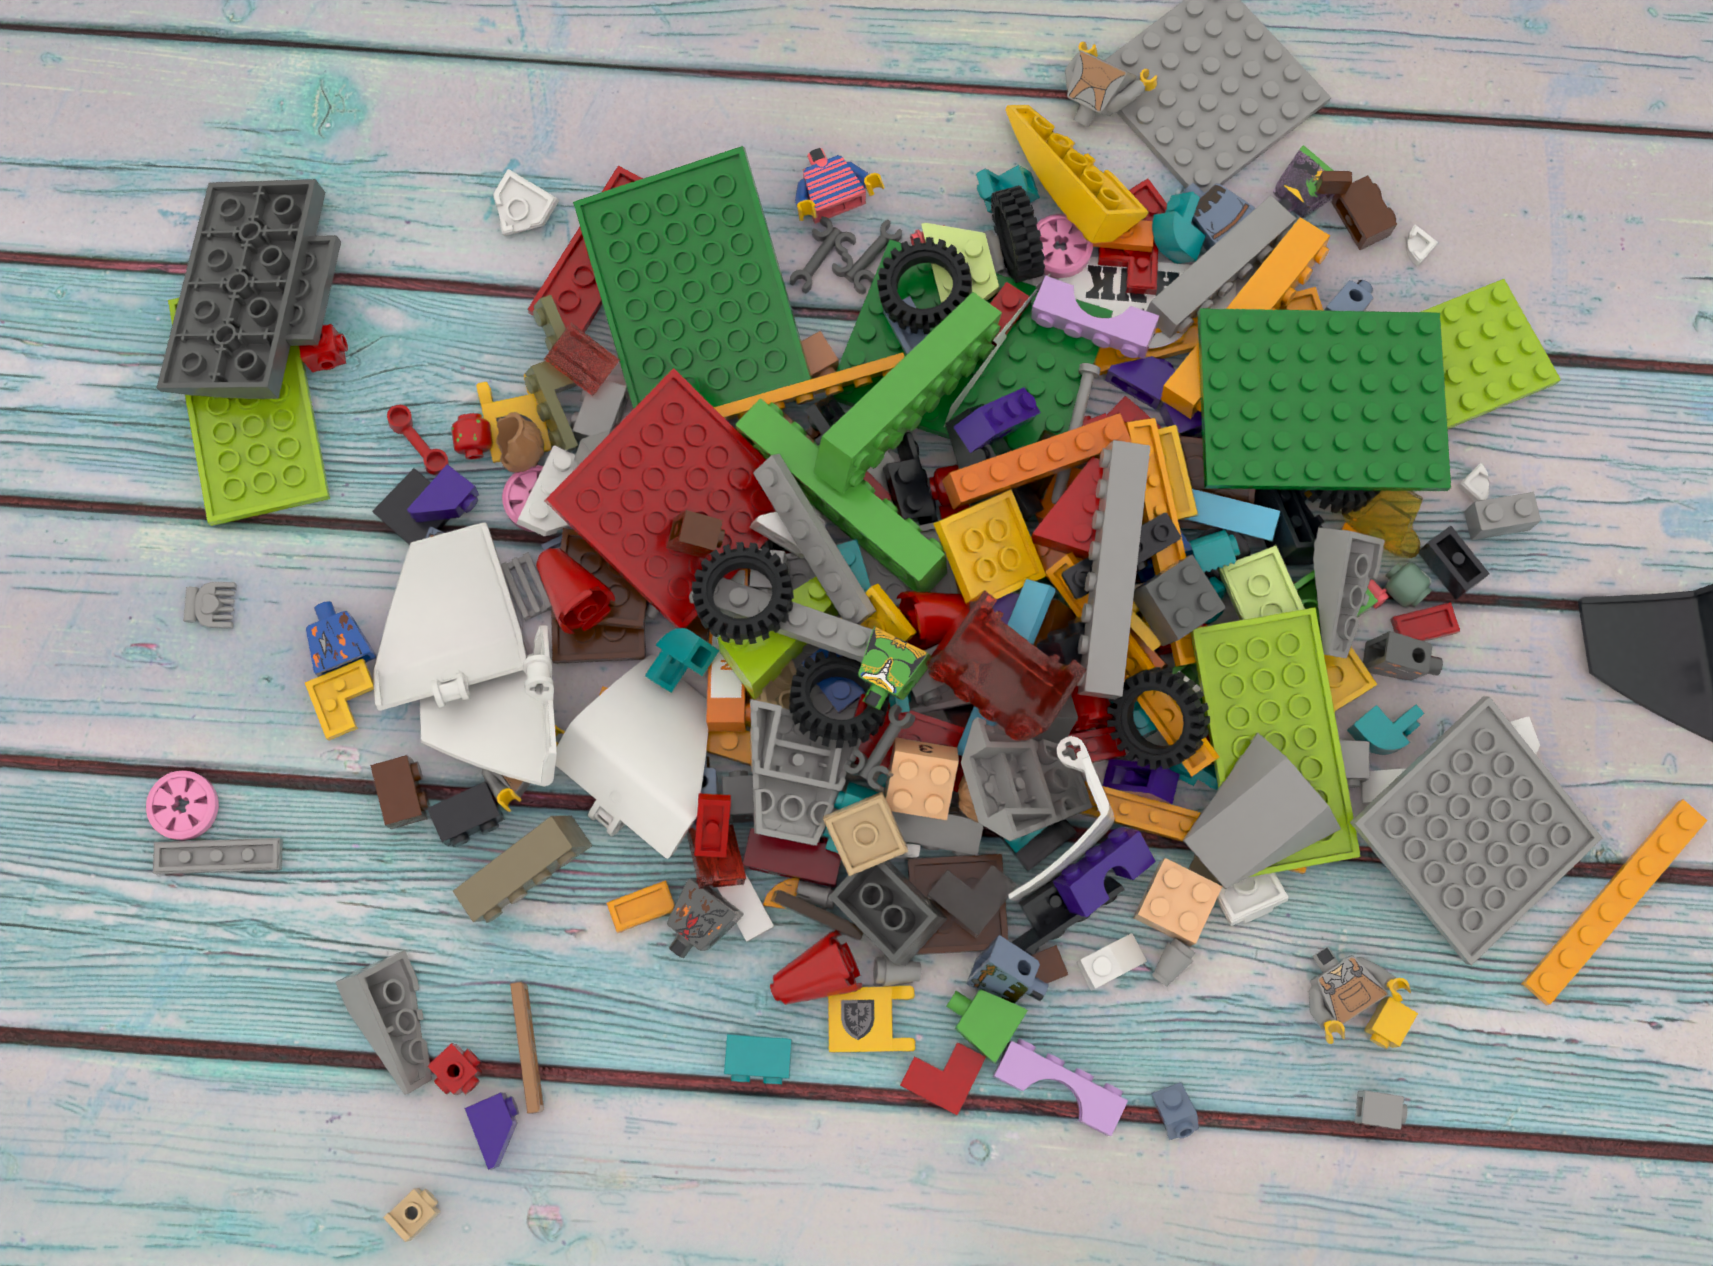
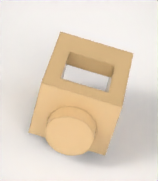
(403, 1225)

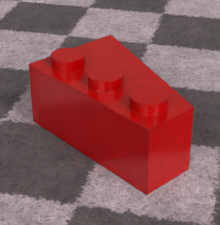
(1069, 522)

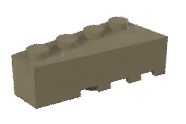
(522, 867)

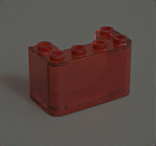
(1002, 671)

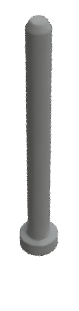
(1088, 374)

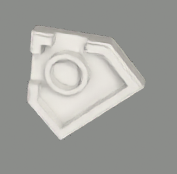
(522, 204)
(1251, 898)

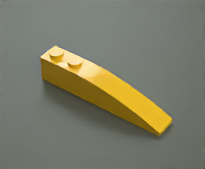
(1088, 197)

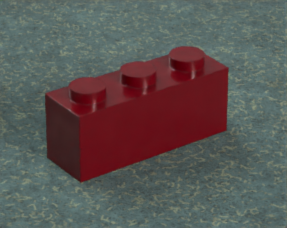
(792, 859)

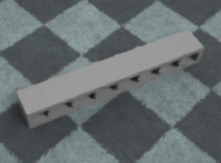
(1113, 568)

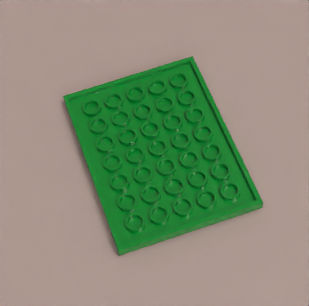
(693, 281)
(1030, 357)
(1323, 400)

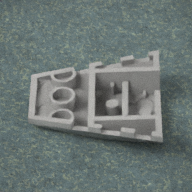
(793, 775)
(1019, 783)
(1258, 816)

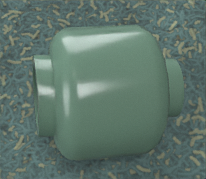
(1408, 584)

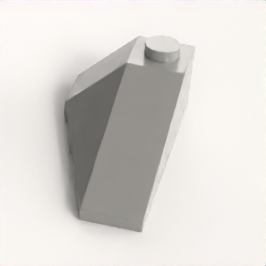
(1343, 570)
(387, 1013)

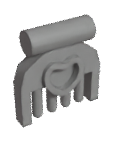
(206, 605)

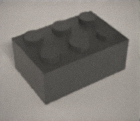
(889, 910)

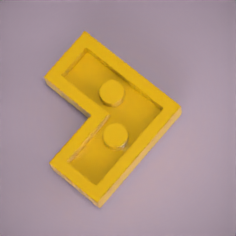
(333, 690)

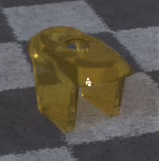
(1390, 518)

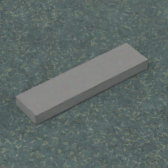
(217, 856)

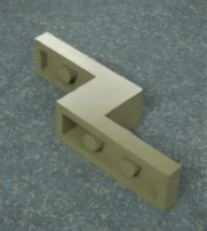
(547, 381)

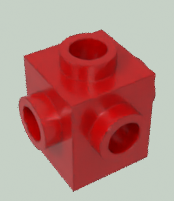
(328, 353)
(445, 1065)

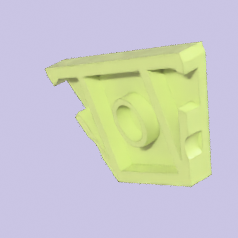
(976, 253)

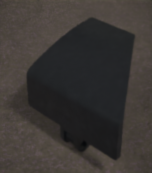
(1655, 652)

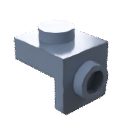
(1176, 1111)

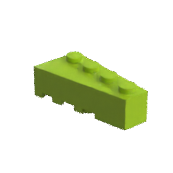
(764, 660)

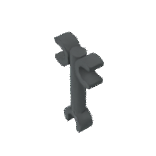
(830, 238)
(857, 272)
(869, 767)

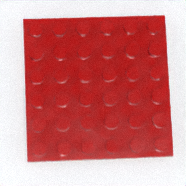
(652, 467)

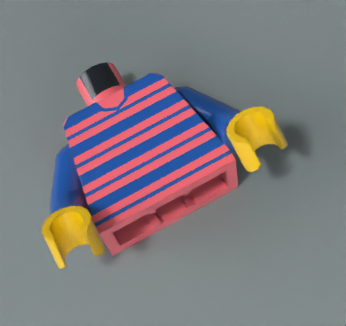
(832, 186)

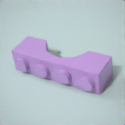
(1127, 332)
(1097, 1105)

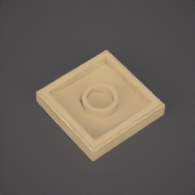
(865, 833)

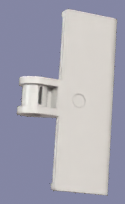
(447, 622)
(504, 723)
(640, 757)
(1091, 836)

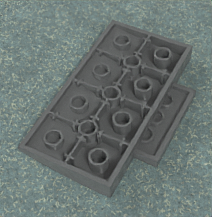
(250, 289)

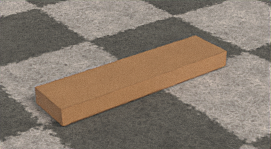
(527, 1047)

